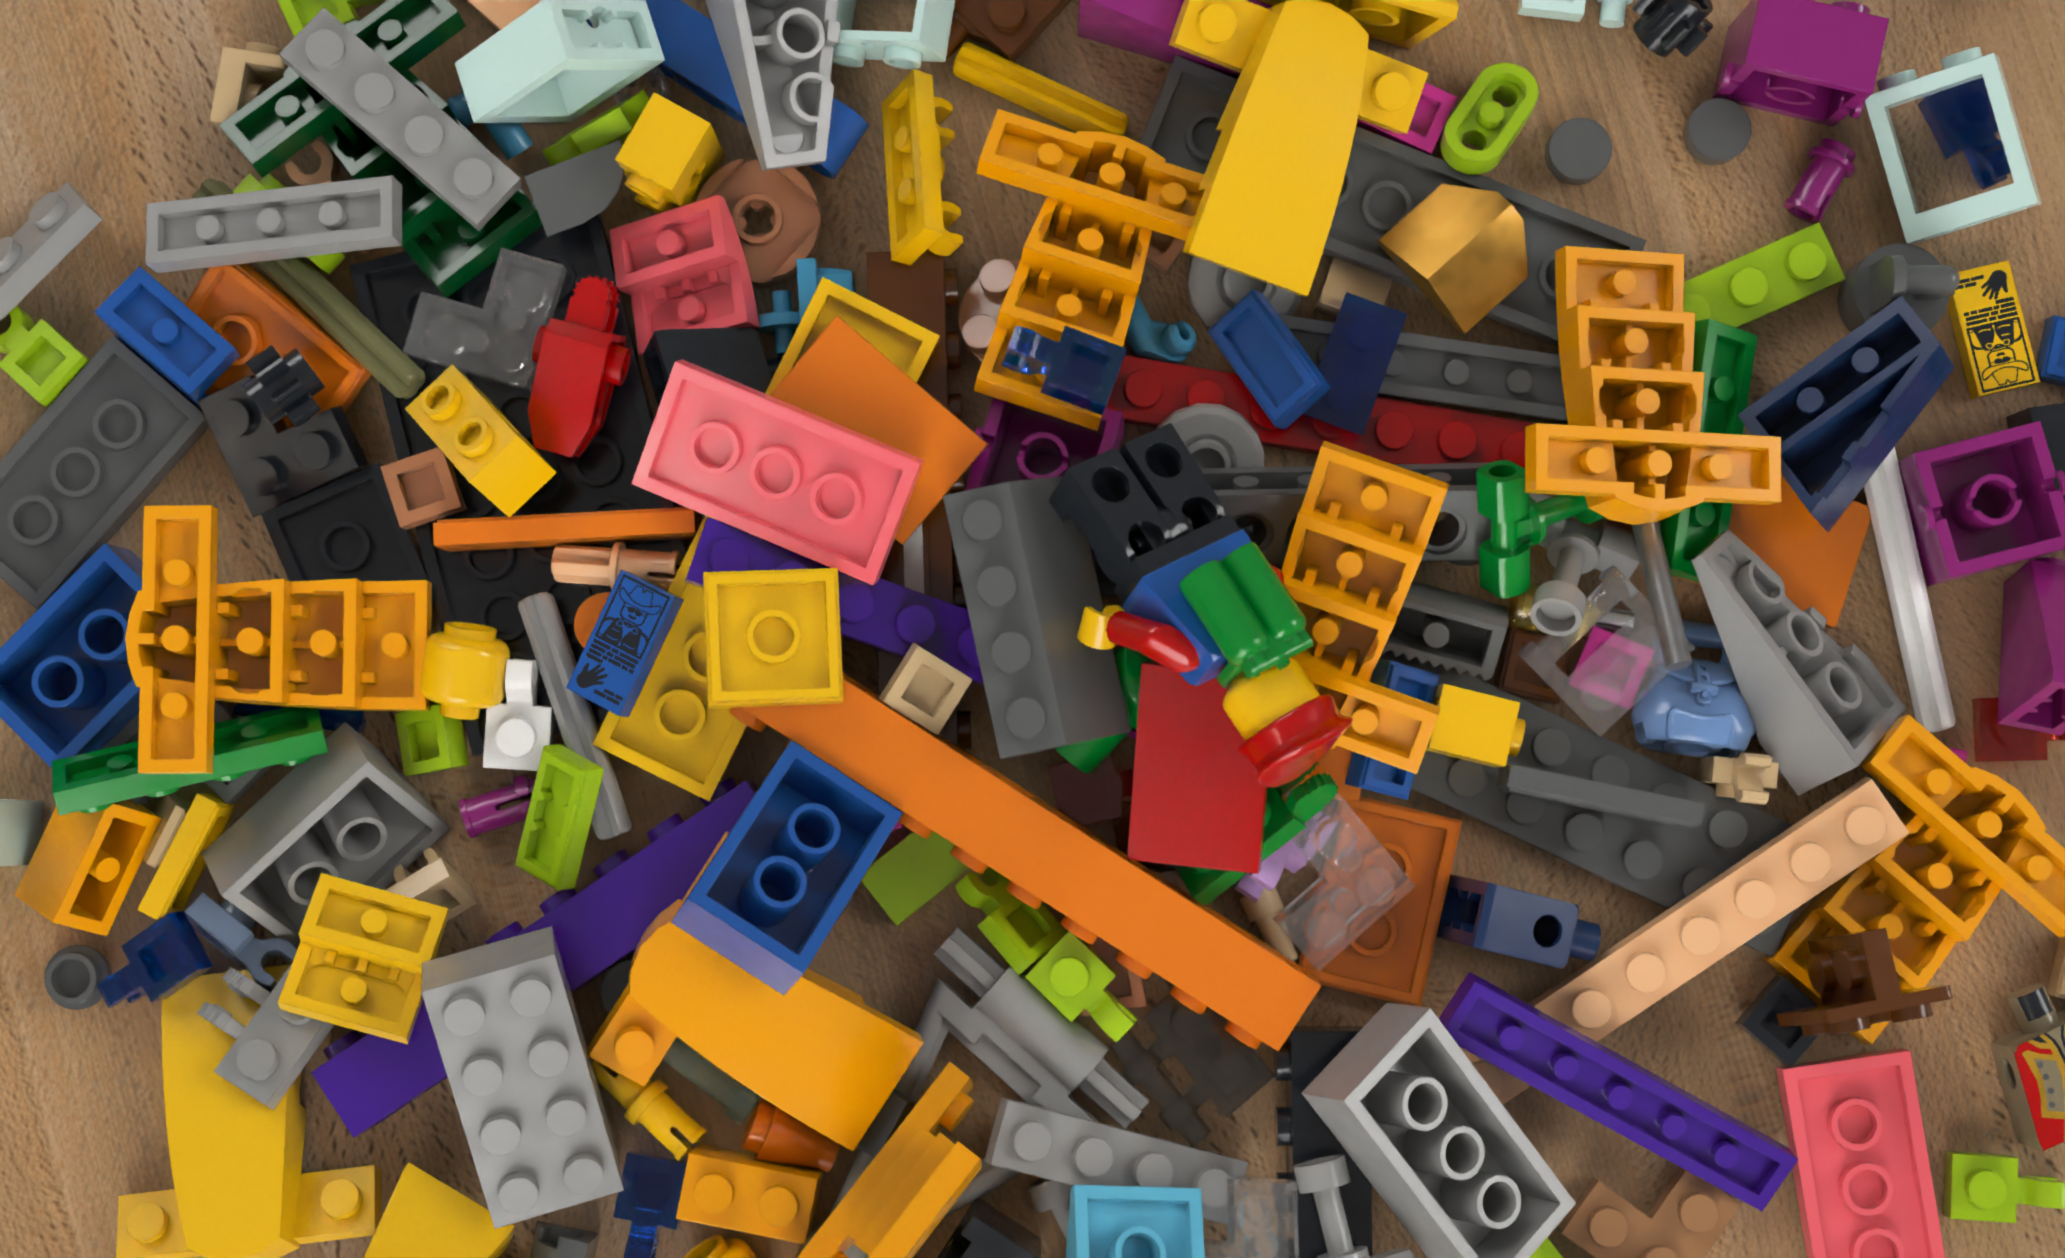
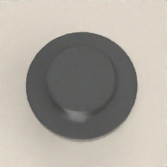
(74, 976)

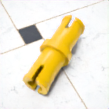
(652, 1109)

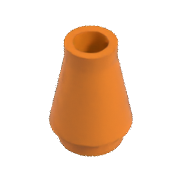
(785, 1140)

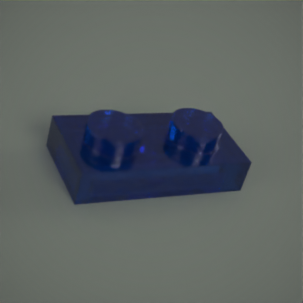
(1356, 362)

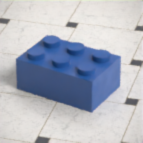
(68, 665)
(787, 868)

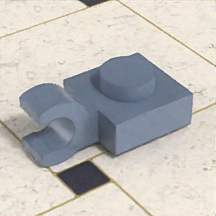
(230, 933)

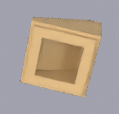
(1350, 278)
(172, 811)

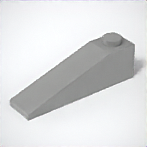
(781, 73)

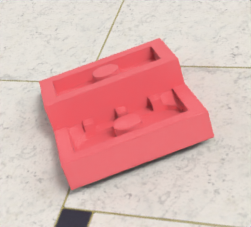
(684, 270)

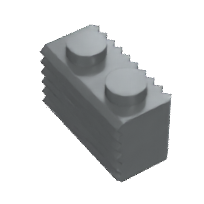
(1449, 630)

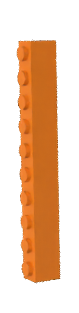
(1052, 861)

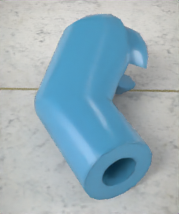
(509, 136)
(1159, 339)

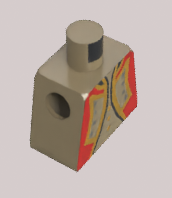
(2033, 1068)

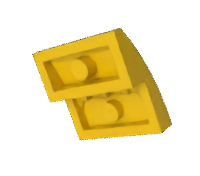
(363, 958)

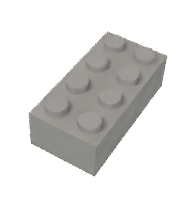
(521, 1076)
(1437, 1140)

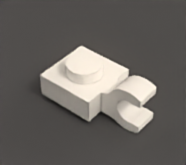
(519, 727)

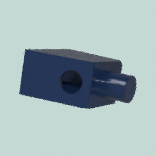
(1516, 923)

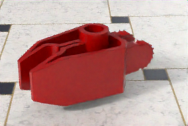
(577, 369)

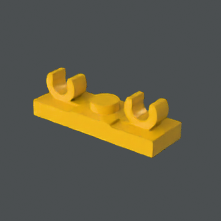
(916, 170)

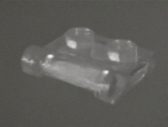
(1618, 670)

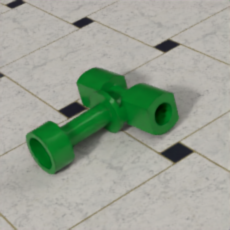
(1516, 525)

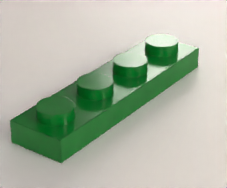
(1727, 360)
(241, 744)

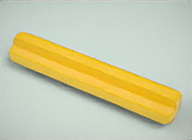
(1036, 92)

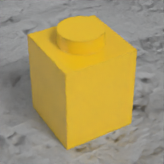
(1476, 726)

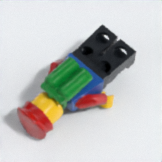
(1199, 598)

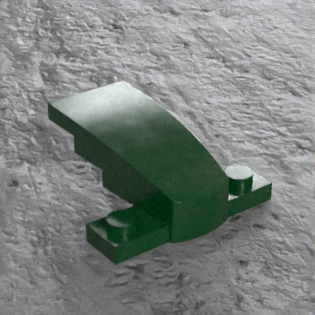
(295, 114)

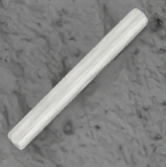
(1908, 597)

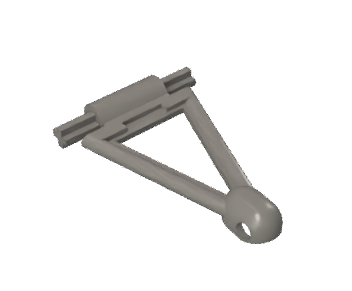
(1020, 1041)

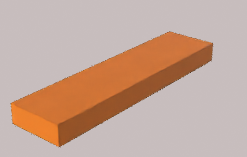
(566, 529)

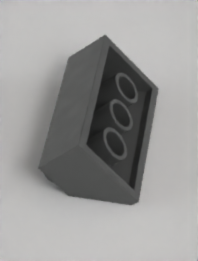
(1025, 599)

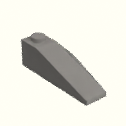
(1808, 696)

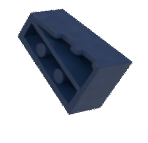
(1851, 407)

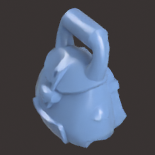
(1695, 707)

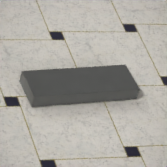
(1600, 796)

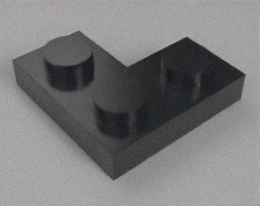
(275, 461)

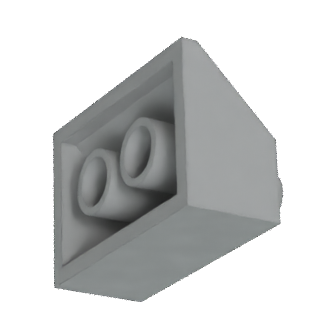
(332, 816)

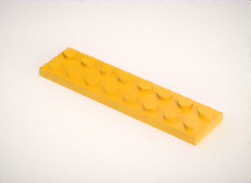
(671, 723)

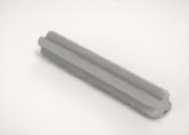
(571, 710)

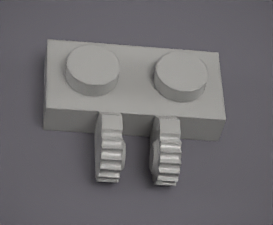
(271, 1046)

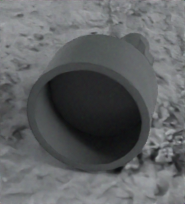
(1896, 272)

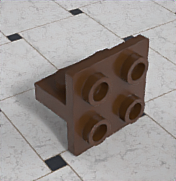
(1858, 987)

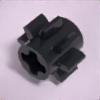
(1672, 24)
(283, 386)

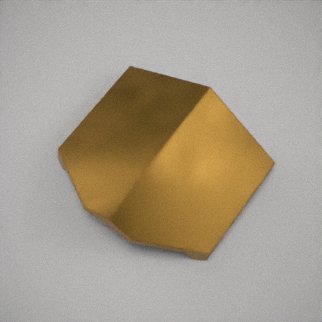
(1461, 251)

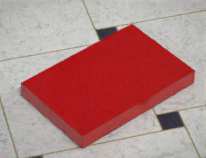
(1191, 787)

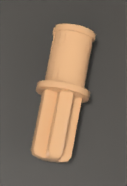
(603, 564)

